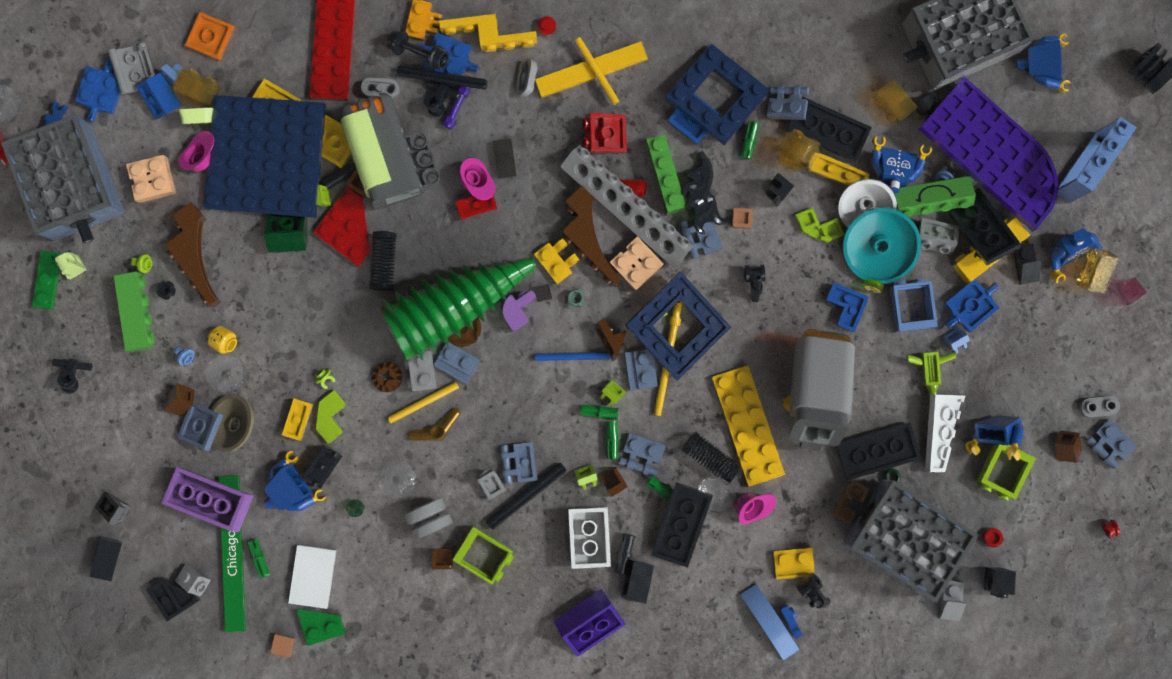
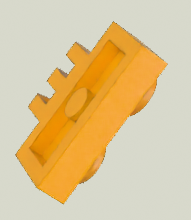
(422, 20)

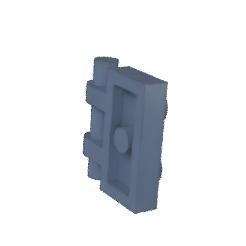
(788, 108)
(708, 242)
(1115, 439)
(645, 449)
(524, 461)

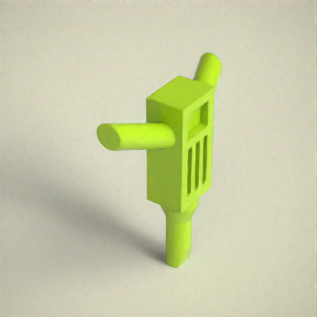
(931, 368)

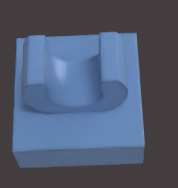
(171, 74)
(956, 339)

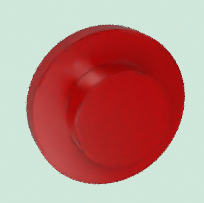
(546, 25)

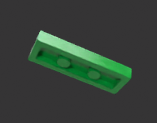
(46, 281)

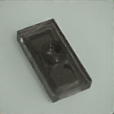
(504, 158)

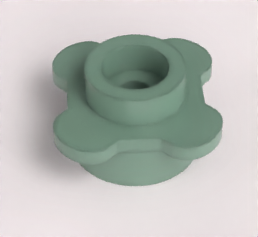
(575, 293)

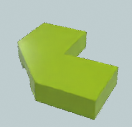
(810, 226)
(327, 409)

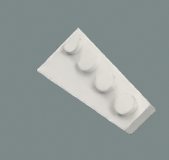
(941, 424)

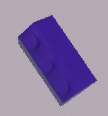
(589, 622)

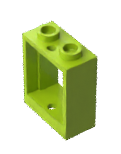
(1004, 494)
(459, 558)

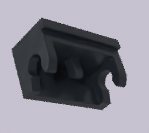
(780, 187)
(322, 466)
(106, 558)
(637, 581)

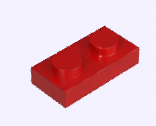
(473, 207)

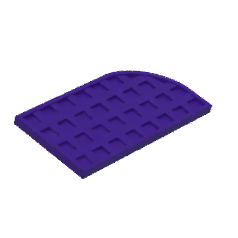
(995, 152)

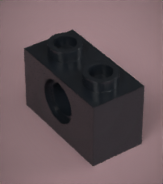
(1000, 581)

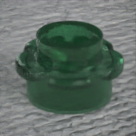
(355, 508)

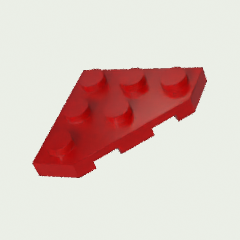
(347, 227)

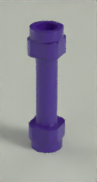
(449, 121)

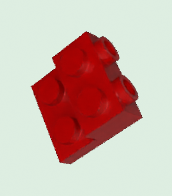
(604, 133)

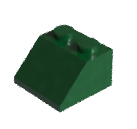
(286, 233)

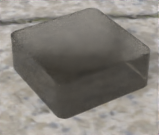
(543, 293)

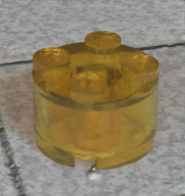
(797, 151)

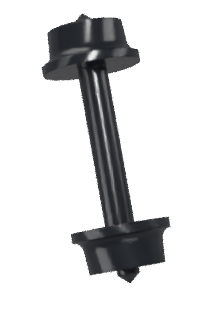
(437, 57)

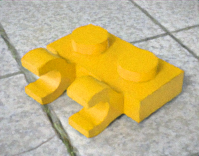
(553, 262)

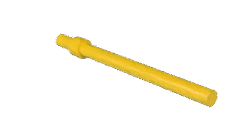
(674, 322)

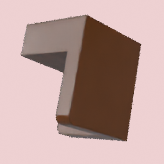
(354, 183)
(179, 399)
(1068, 446)
(613, 481)
(442, 558)

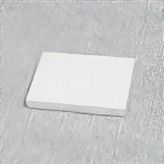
(312, 576)

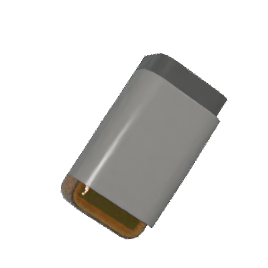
(821, 388)

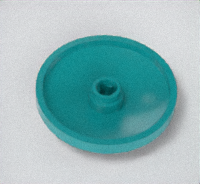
(882, 245)

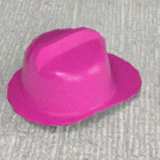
(197, 153)
(476, 179)
(754, 507)

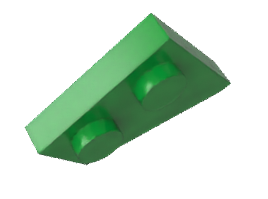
(320, 626)

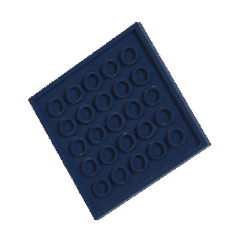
(265, 156)

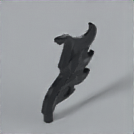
(700, 198)

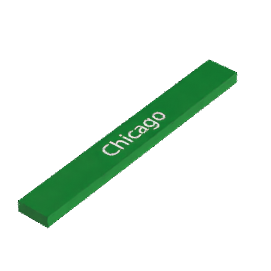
(233, 572)

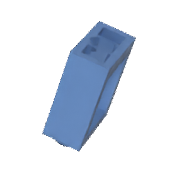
(931, 321)

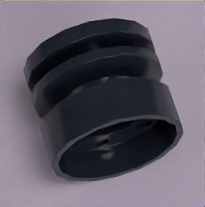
(1153, 67)

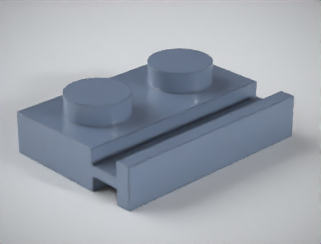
(457, 363)
(641, 370)

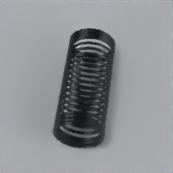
(387, 239)
(694, 439)

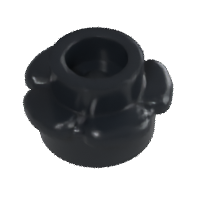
(161, 290)

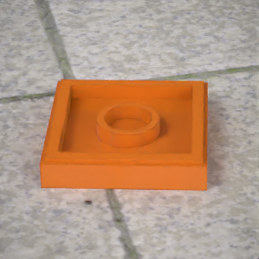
(209, 36)

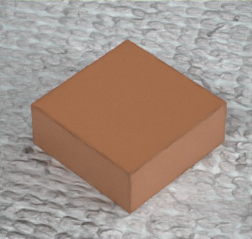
(742, 218)
(282, 645)

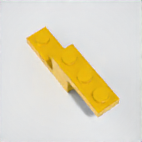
(488, 32)

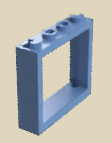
(1095, 160)

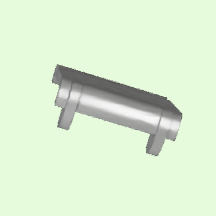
(131, 66)

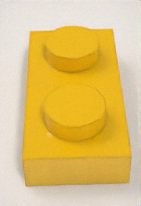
(297, 419)

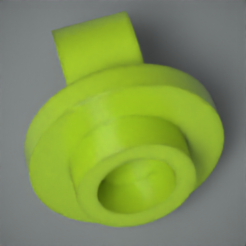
(143, 263)
(322, 375)

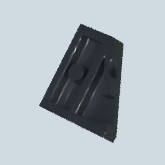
(171, 598)

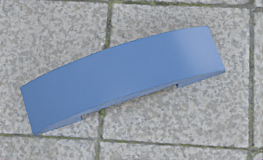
(769, 621)

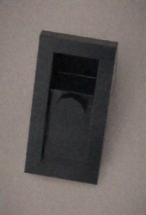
(1026, 264)
(112, 508)

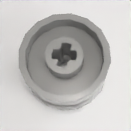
(428, 518)

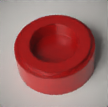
(992, 537)

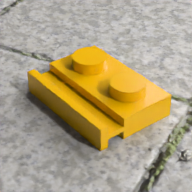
(793, 563)

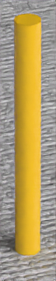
(596, 70)
(423, 402)

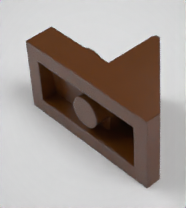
(611, 342)

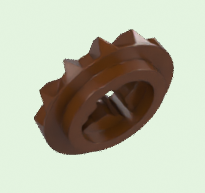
(391, 385)

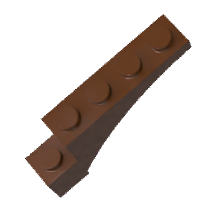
(583, 237)
(188, 251)

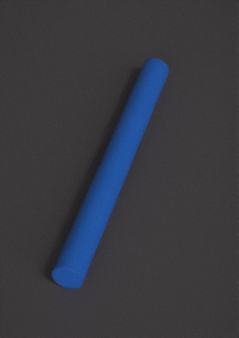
(571, 356)

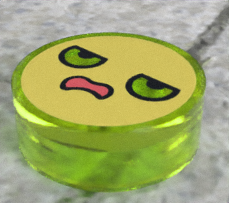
(873, 286)

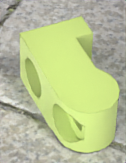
(70, 264)

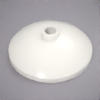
(853, 197)

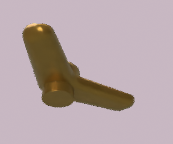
(437, 432)

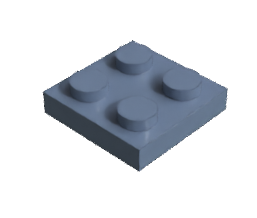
(200, 426)

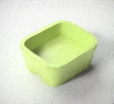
(196, 115)

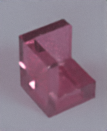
(1131, 291)

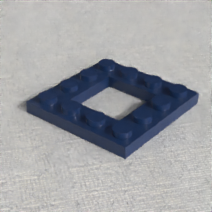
(720, 128)
(713, 325)

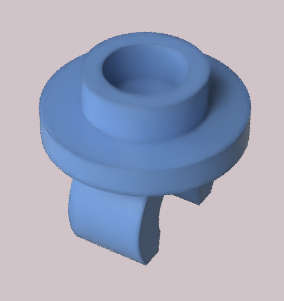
(944, 175)
(185, 356)

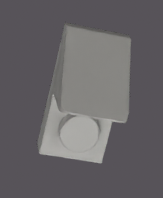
(951, 601)

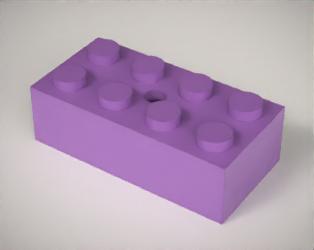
(190, 495)

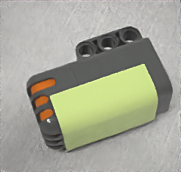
(384, 155)

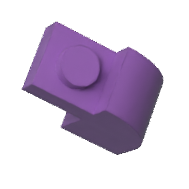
(513, 309)

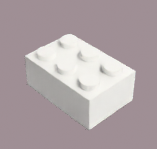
(589, 537)

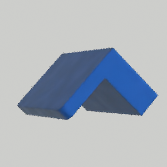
(158, 95)

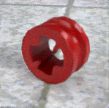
(1111, 528)

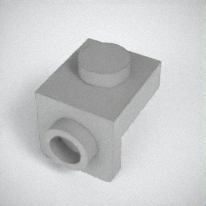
(491, 484)
(192, 581)

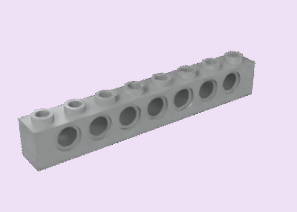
(617, 205)

